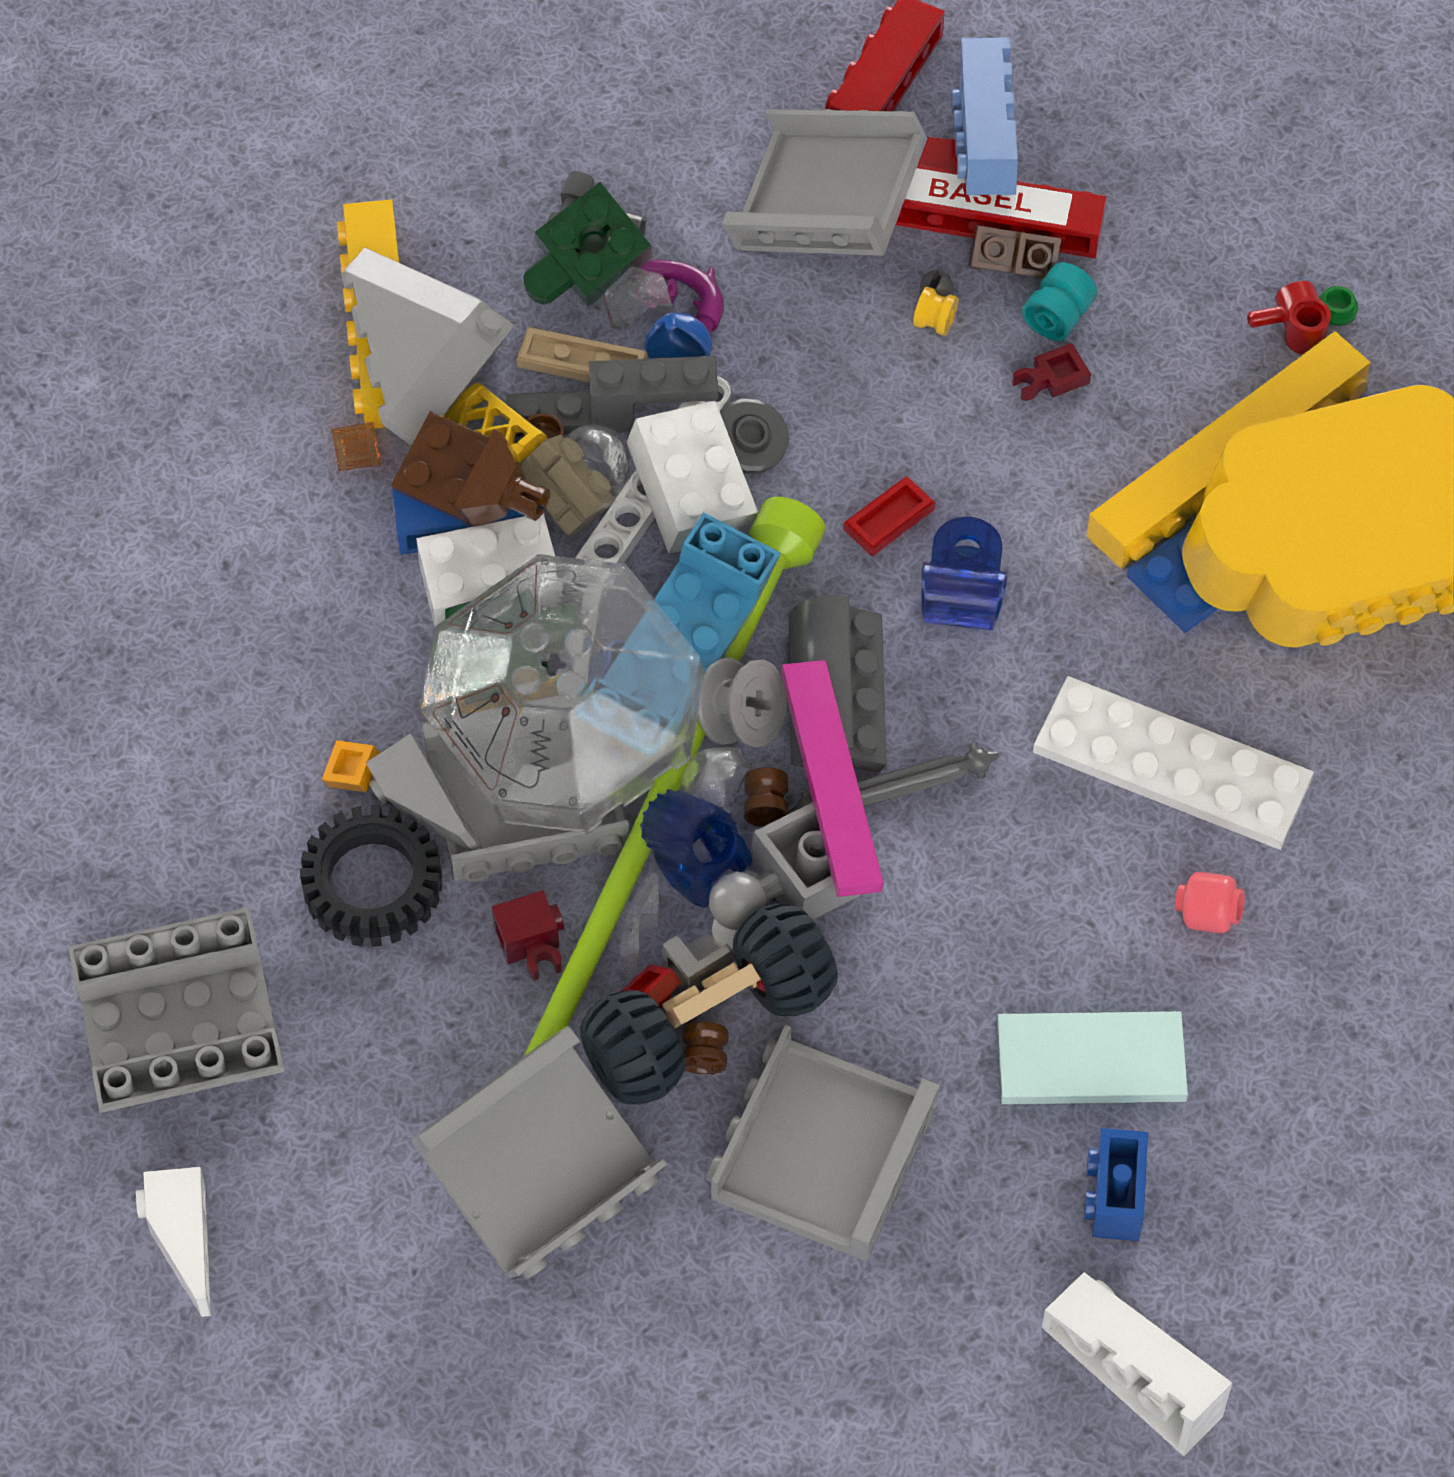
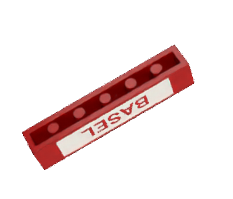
(940, 204)

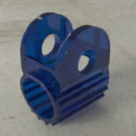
(964, 582)
(671, 829)

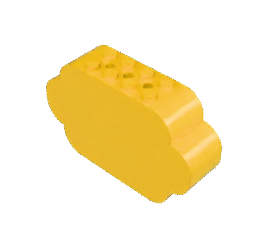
(1332, 519)

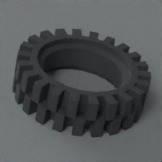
(366, 830)

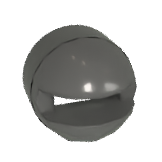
(944, 282)

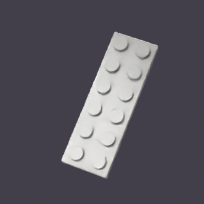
(1173, 762)

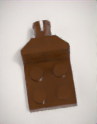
(467, 474)

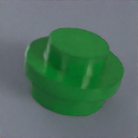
(1341, 304)

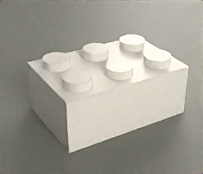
(690, 470)
(473, 559)

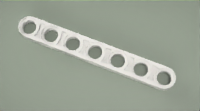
(634, 502)

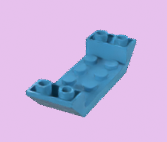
(715, 586)

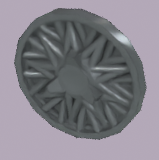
(756, 434)

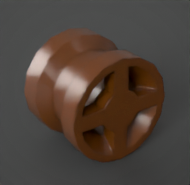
(705, 1047)

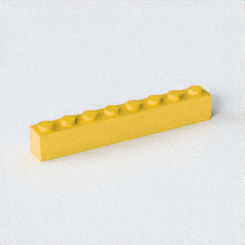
(1175, 487)

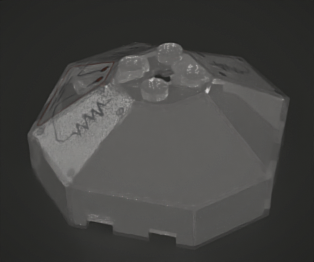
(573, 741)

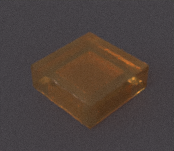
(356, 446)

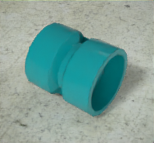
(1060, 302)

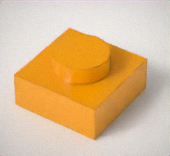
(348, 766)

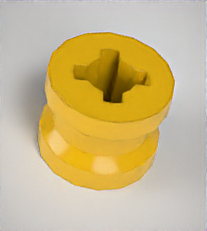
(935, 311)

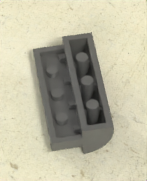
(853, 653)

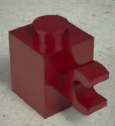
(529, 930)

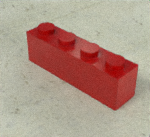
(890, 58)

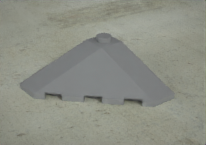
(421, 339)

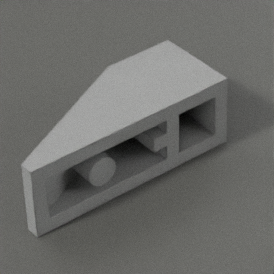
(415, 787)

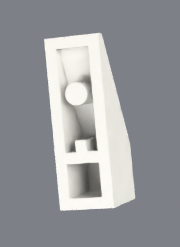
(177, 1220)

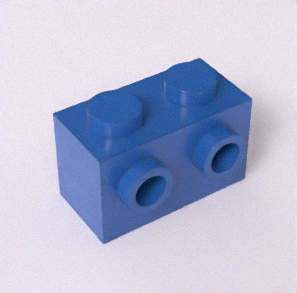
(1119, 1184)

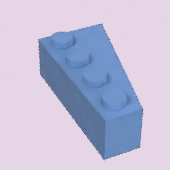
(985, 118)

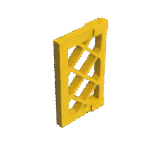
(463, 411)

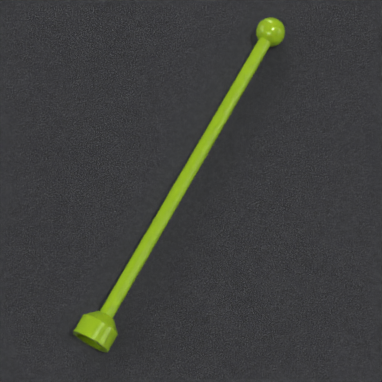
(795, 534)

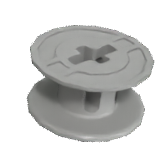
(742, 702)

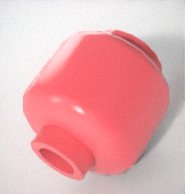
(1210, 902)

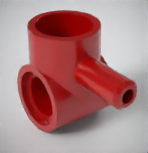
(1296, 308)

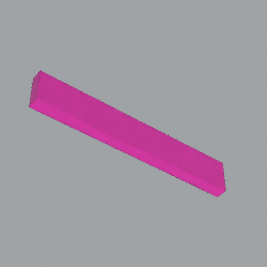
(831, 779)

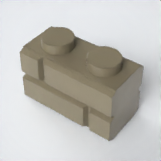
(575, 490)

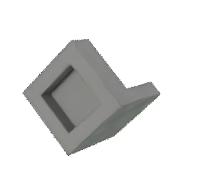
(696, 960)

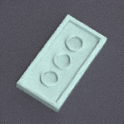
(1091, 1057)

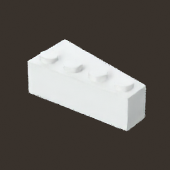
(1138, 1362)

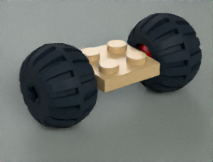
(635, 1042)

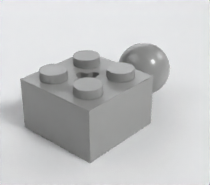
(790, 868)

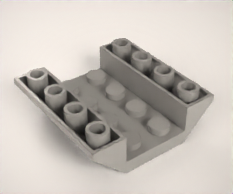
(175, 1009)

